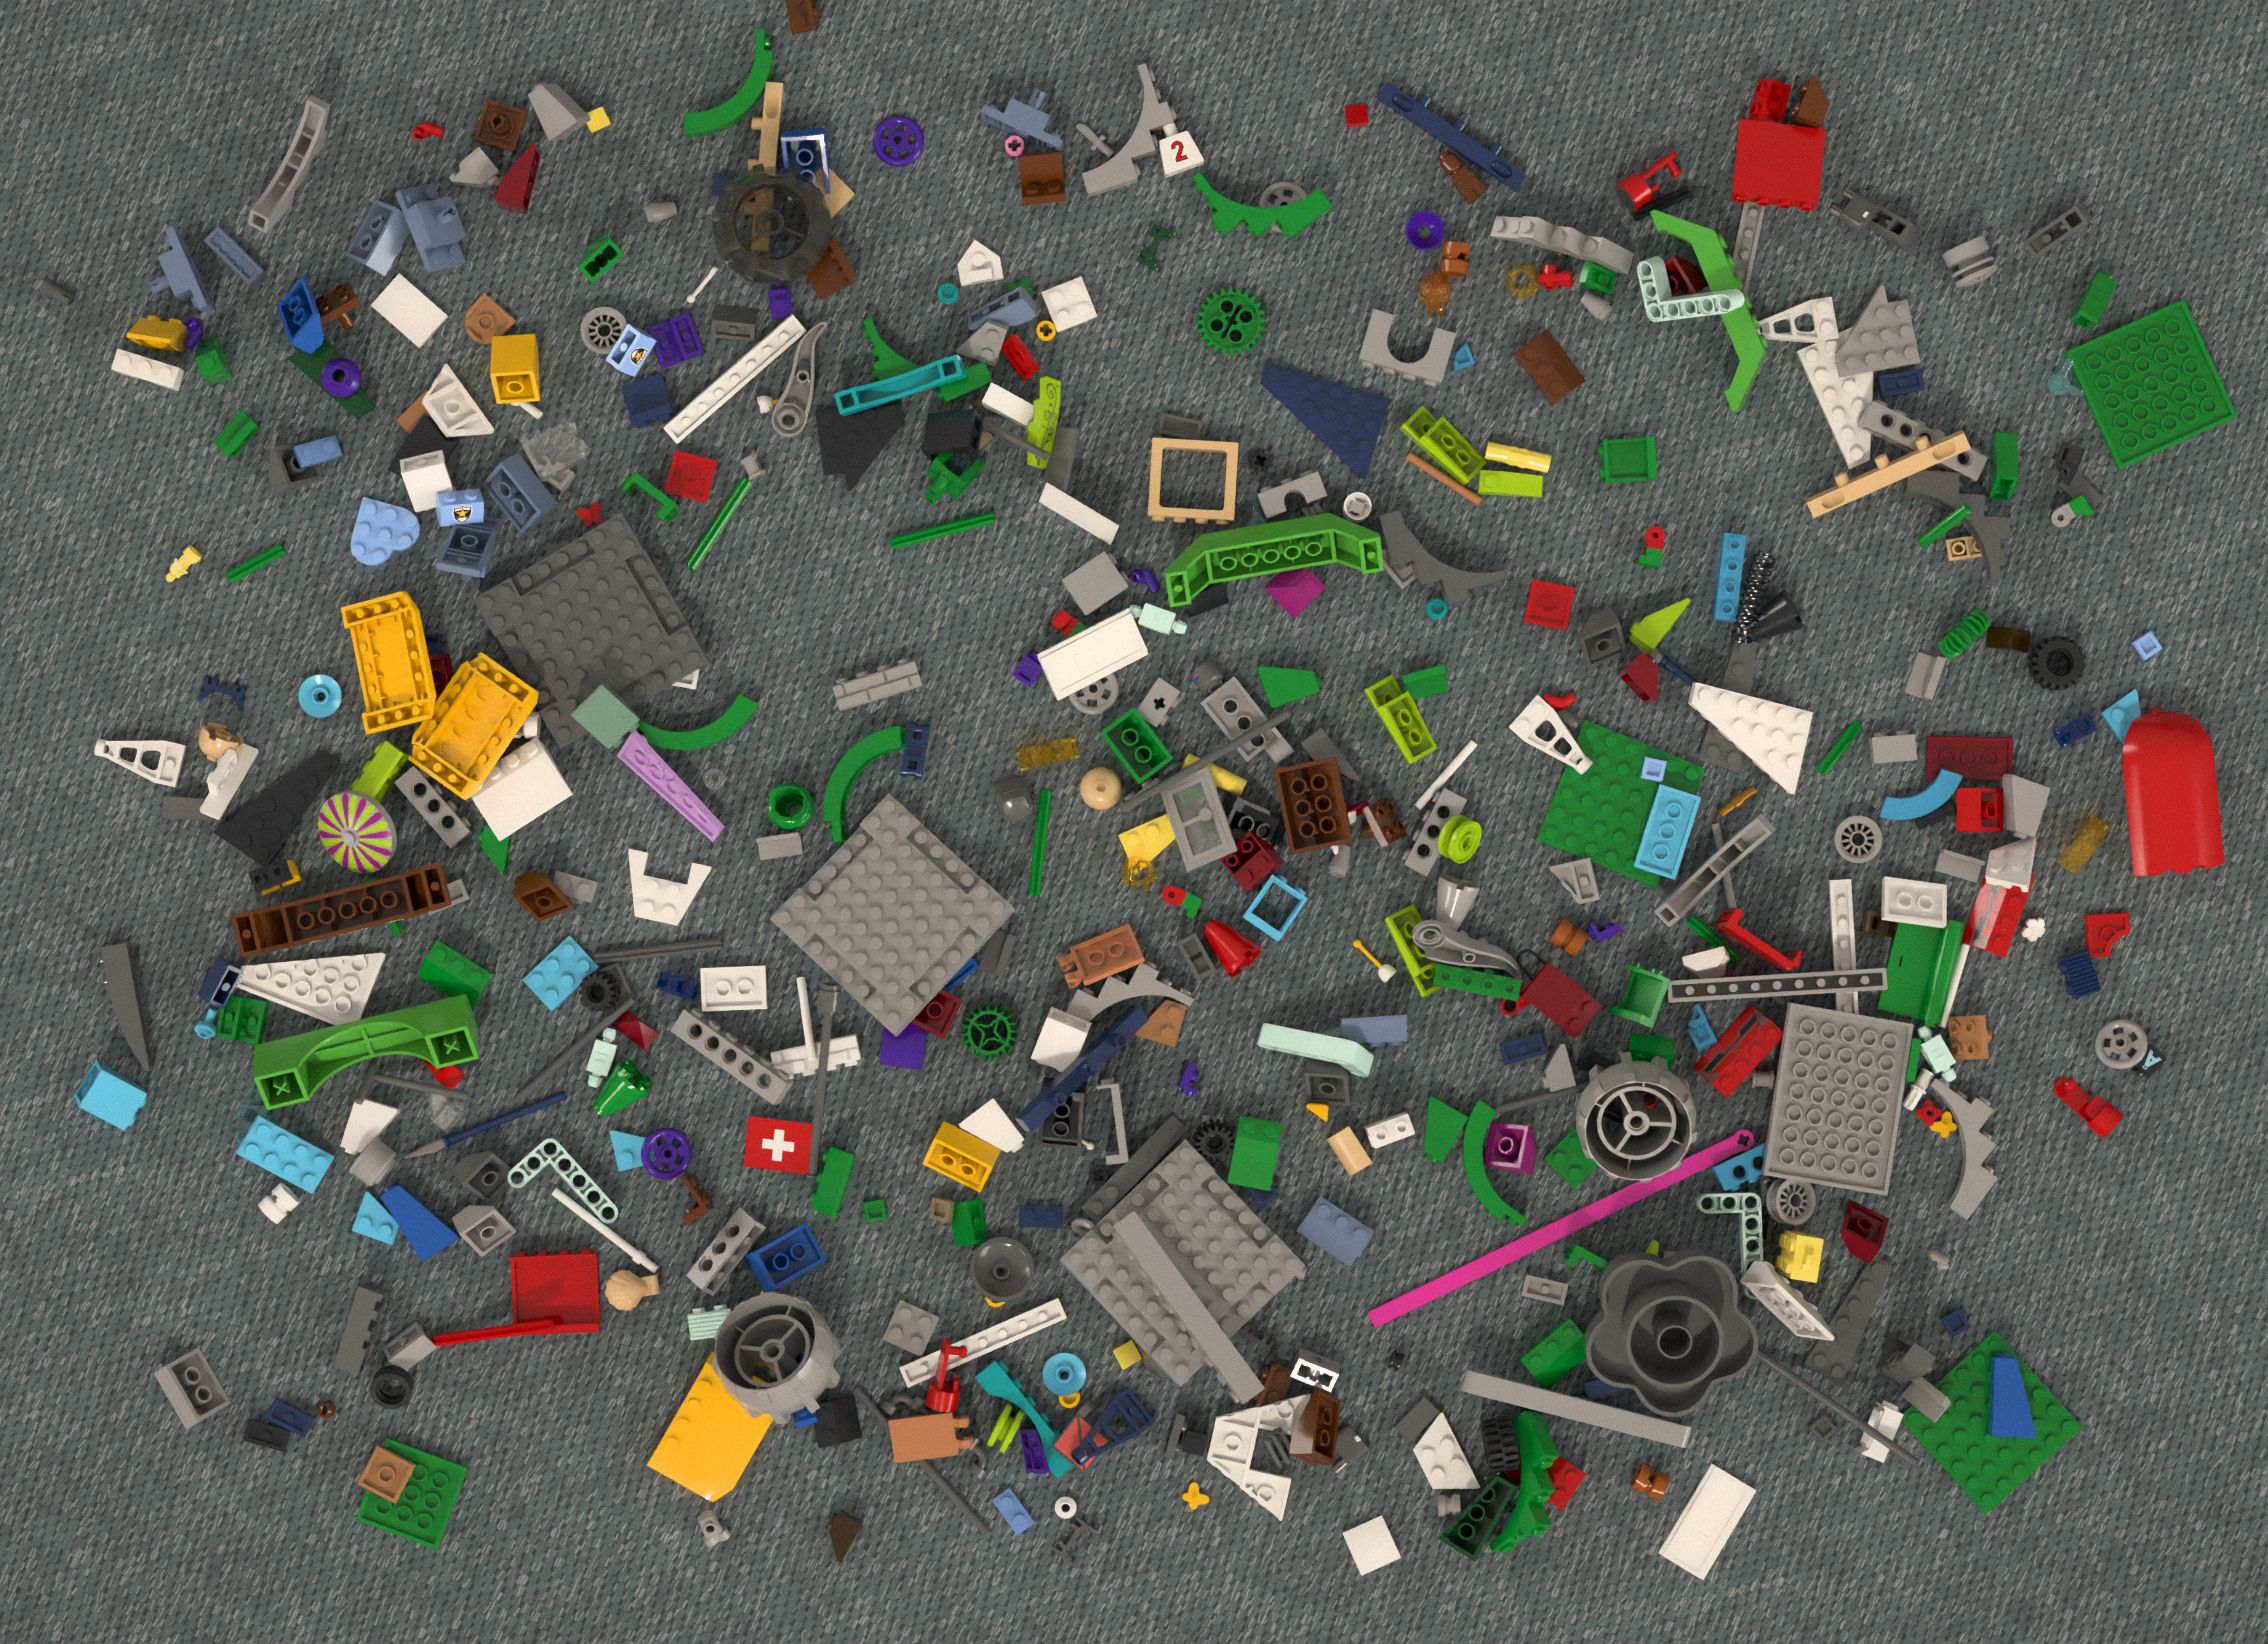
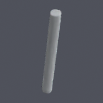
(1718, 838)

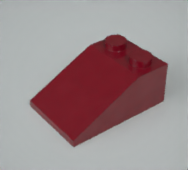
(518, 183)
(1561, 1000)
(938, 1014)

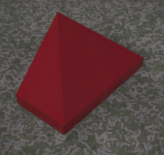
(635, 1029)

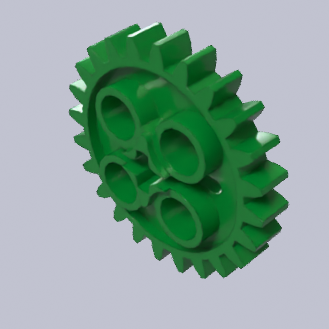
(1213, 313)

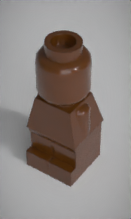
(1462, 178)

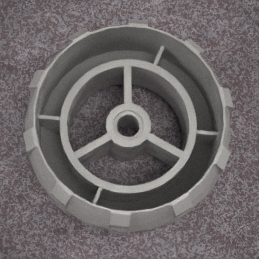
(1643, 1156)
(771, 1334)

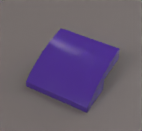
(675, 341)
(906, 1049)

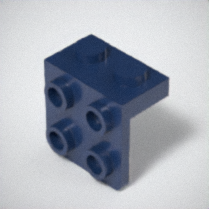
(647, 401)

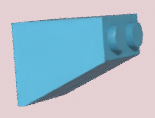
(110, 1096)

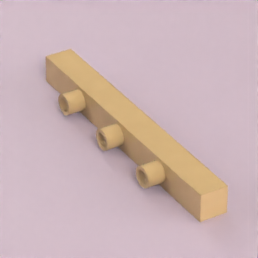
(768, 155)
(1887, 472)

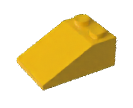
(159, 334)

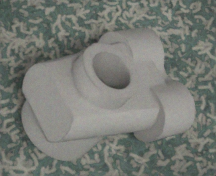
(712, 1529)

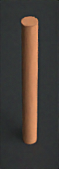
(1444, 478)

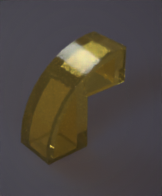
(1047, 754)
(2084, 845)

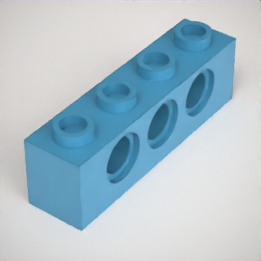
(1728, 577)
(1724, 1170)

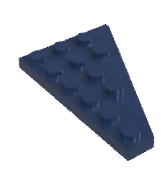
(1337, 414)

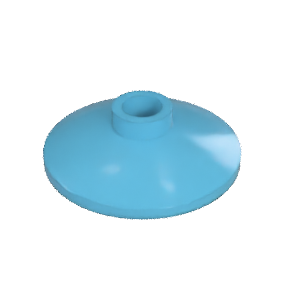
(309, 693)
(1064, 1363)

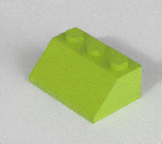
(381, 770)

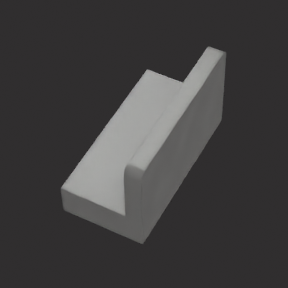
(1925, 676)
(780, 846)
(1958, 865)
(408, 1347)
(1926, 1398)

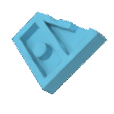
(2122, 713)
(628, 1150)
(375, 1221)

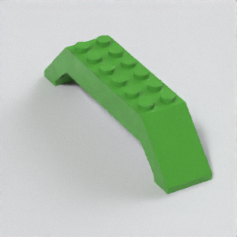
(1720, 276)
(1270, 550)

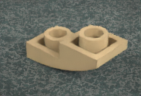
(1962, 548)

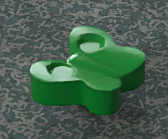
(1026, 283)

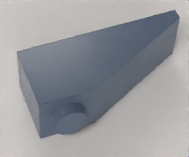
(1008, 310)

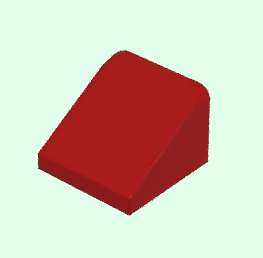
(1356, 115)

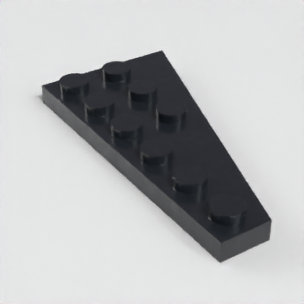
(271, 818)

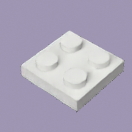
(1069, 304)

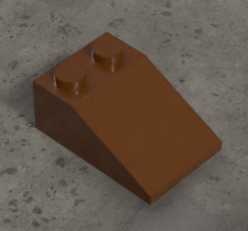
(1316, 1430)

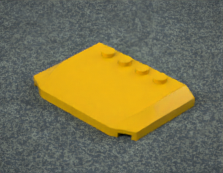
(391, 661)
(472, 725)
(709, 1438)

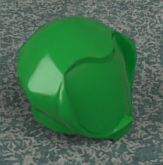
(790, 806)

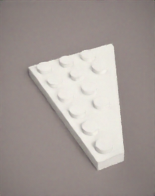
(1840, 398)
(1760, 728)
(323, 987)

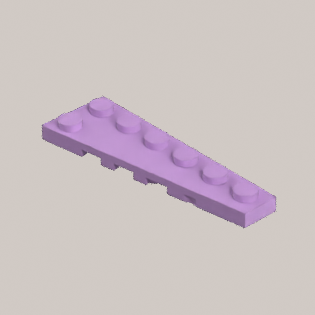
(654, 771)

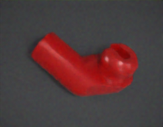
(427, 129)
(1559, 703)

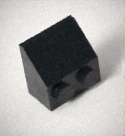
(837, 1421)

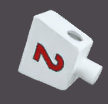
(1178, 151)

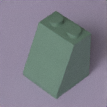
(606, 716)

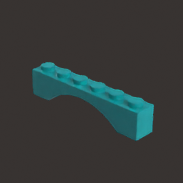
(900, 386)
(998, 1383)

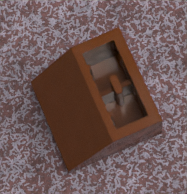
(1812, 105)

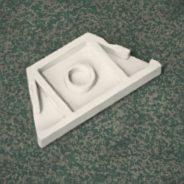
(454, 408)
(2011, 864)
(1443, 1458)

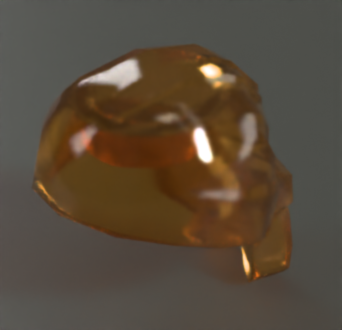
(1435, 292)

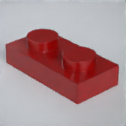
(1020, 357)

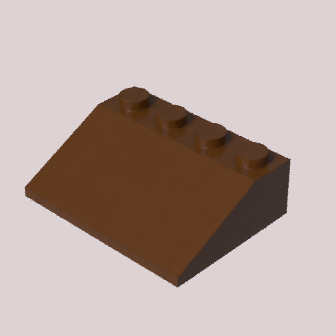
(1313, 805)

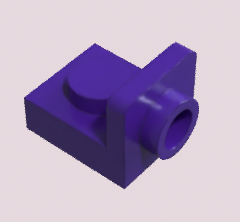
(780, 302)
(1029, 668)
(1607, 931)
(1189, 1076)

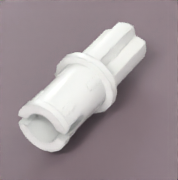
(1918, 1089)

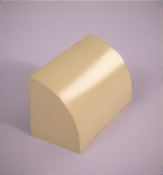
(1349, 1150)

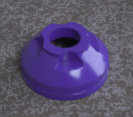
(1429, 220)
(348, 385)

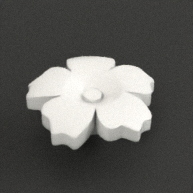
(2034, 930)

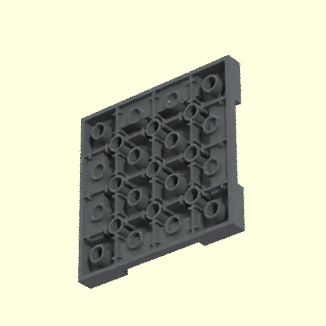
(591, 619)

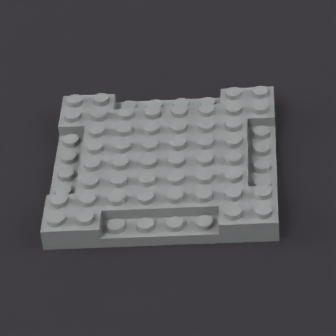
(892, 915)
(1212, 1242)

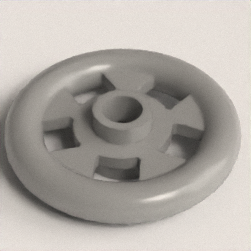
(1277, 190)
(1102, 704)
(2124, 1061)

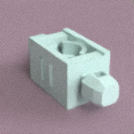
(1157, 619)
(1936, 1053)
(601, 1057)

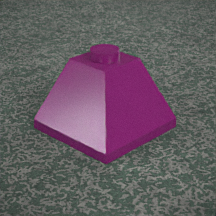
(1295, 589)
(1511, 1148)

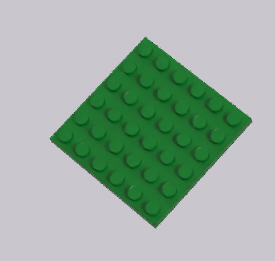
(2151, 384)
(1610, 804)
(1960, 1442)

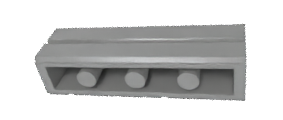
(878, 685)

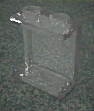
(555, 450)

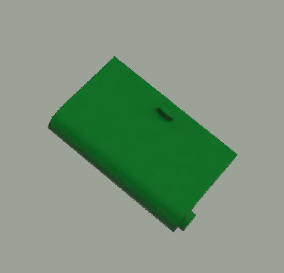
(1925, 973)

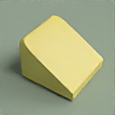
(598, 119)
(1127, 1354)

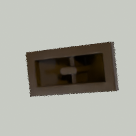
(2008, 639)
(1873, 924)

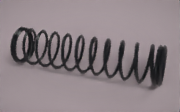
(1766, 566)

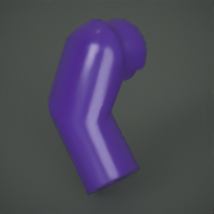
(195, 332)
(1145, 577)

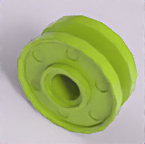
(1459, 838)
(1005, 1428)

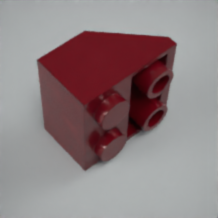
(1252, 862)

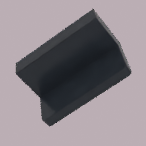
(1208, 599)

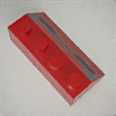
(1995, 917)
(1738, 1051)

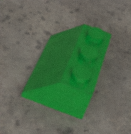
(1136, 746)
(455, 973)
(833, 1181)
(1555, 1354)

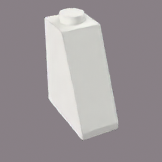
(1008, 405)
(366, 1123)
(994, 1127)

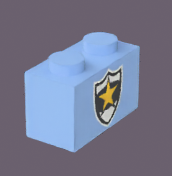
(631, 350)
(459, 507)

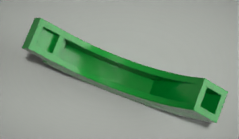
(724, 116)
(714, 733)
(849, 769)
(1472, 1149)

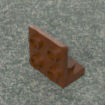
(802, 15)
(1041, 177)
(832, 272)
(703, 1199)
(1276, 1384)

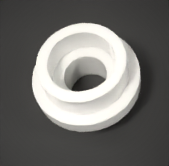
(1065, 1500)

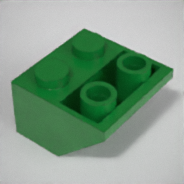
(1646, 1047)

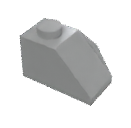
(476, 171)

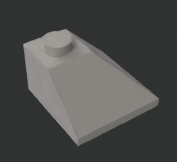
(482, 1227)

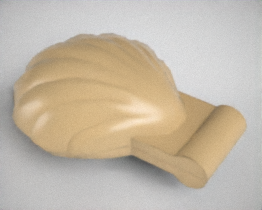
(626, 1289)

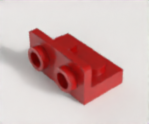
(1769, 101)

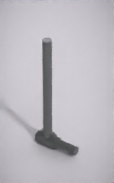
(1010, 436)
(374, 1076)

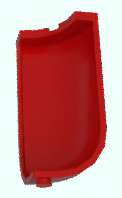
(2171, 794)

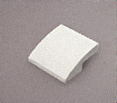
(1371, 1545)

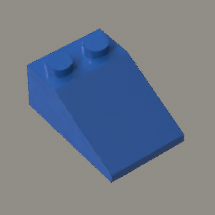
(807, 152)
(785, 1258)

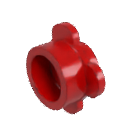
(1922, 1113)

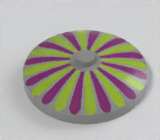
(357, 831)

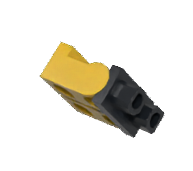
(271, 876)

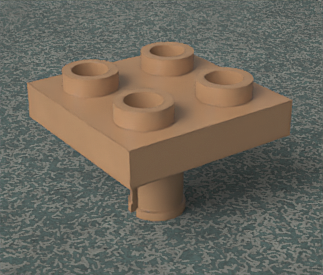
(1969, 1037)

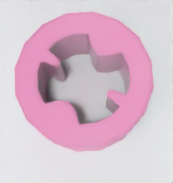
(1019, 150)

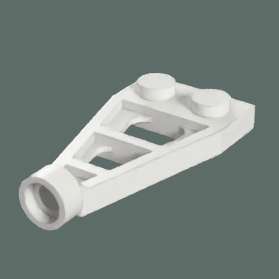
(1823, 321)
(1533, 717)
(169, 764)

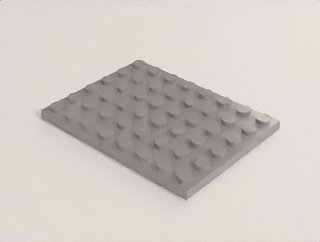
(1837, 1099)

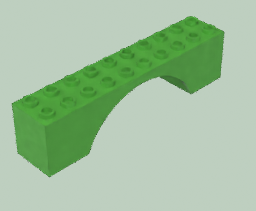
(298, 1065)

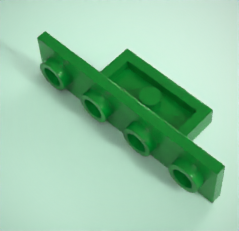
(1477, 982)

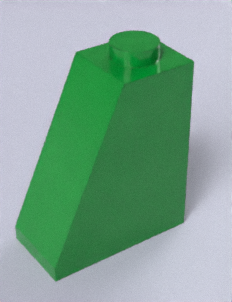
(599, 257)
(2094, 300)
(212, 361)
(2003, 465)
(1287, 685)
(1441, 1129)

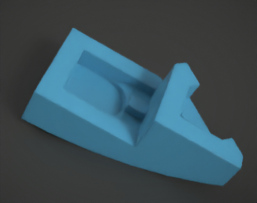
(1700, 1030)

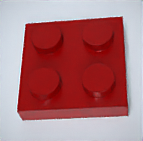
(690, 476)
(1549, 605)

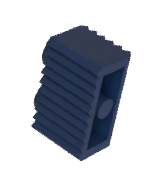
(2079, 974)
(220, 982)

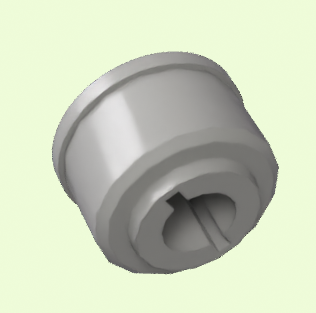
(374, 1162)

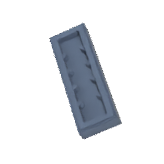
(234, 256)

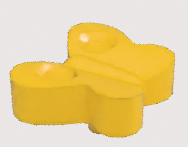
(1945, 1125)
(1194, 1497)

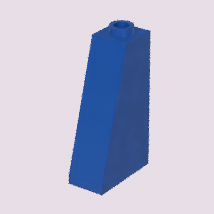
(418, 1222)
(2008, 1400)

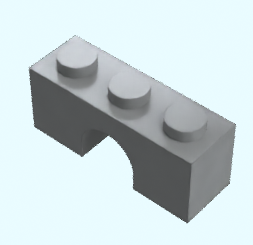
(1309, 486)

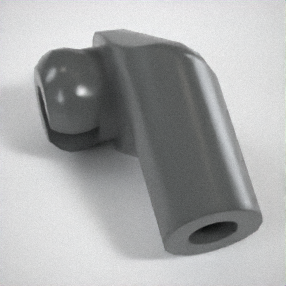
(1568, 719)

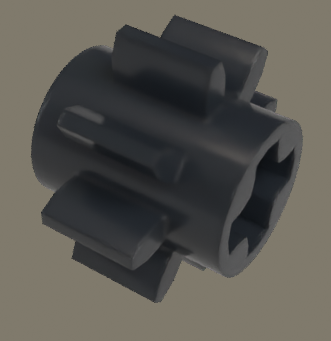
(1262, 456)

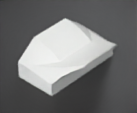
(1708, 963)

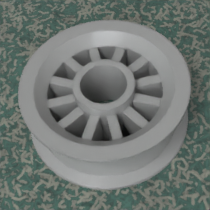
(591, 317)
(1872, 828)
(1801, 1204)

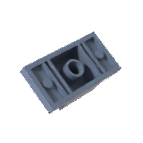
(1025, 121)
(433, 226)
(181, 273)
(470, 548)

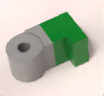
(2064, 513)

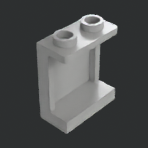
(1096, 583)

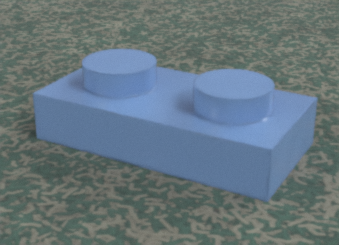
(317, 451)
(1013, 1511)

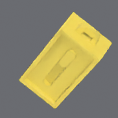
(1799, 1255)

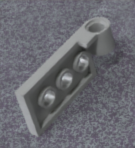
(1232, 690)

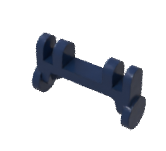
(208, 689)

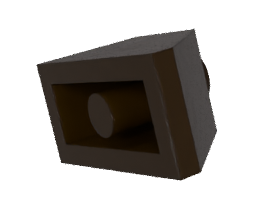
(843, 1532)

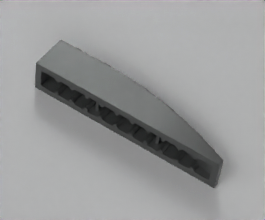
(126, 999)
(1133, 1170)

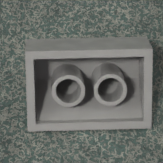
(192, 1388)

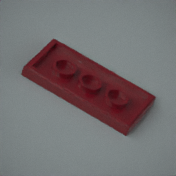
(1970, 756)

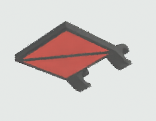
(1075, 1433)

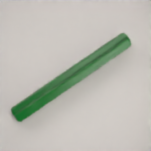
(718, 523)
(942, 530)
(1039, 842)

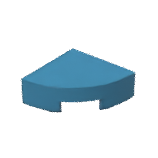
(1463, 358)

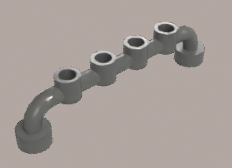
(919, 1406)

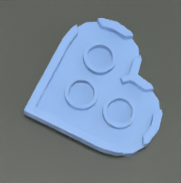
(381, 530)

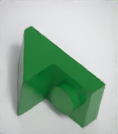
(1597, 278)

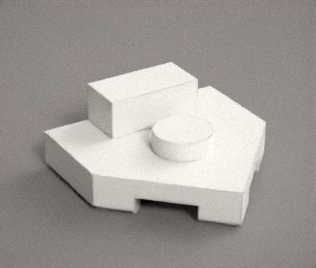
(979, 265)

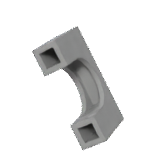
(1376, 352)

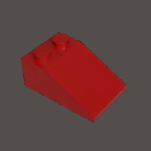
(1564, 1477)

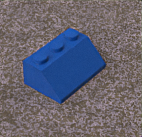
(301, 317)

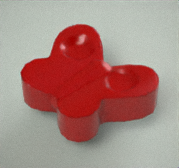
(590, 515)

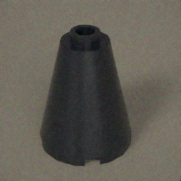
(1776, 618)

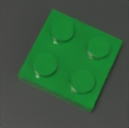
(1570, 1159)

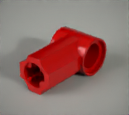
(1518, 1005)

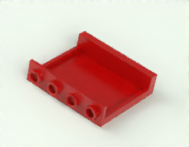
(1778, 164)
(1728, 925)
(557, 1289)

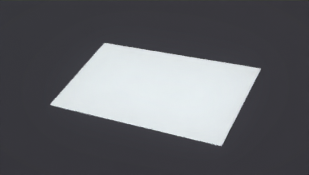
(1078, 513)

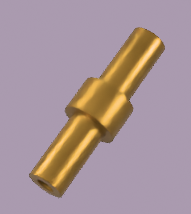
(1737, 801)

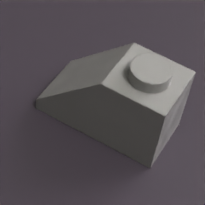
(1558, 1071)

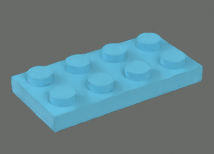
(1667, 832)
(285, 1154)

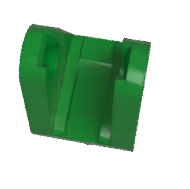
(946, 481)

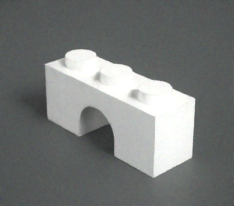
(147, 369)

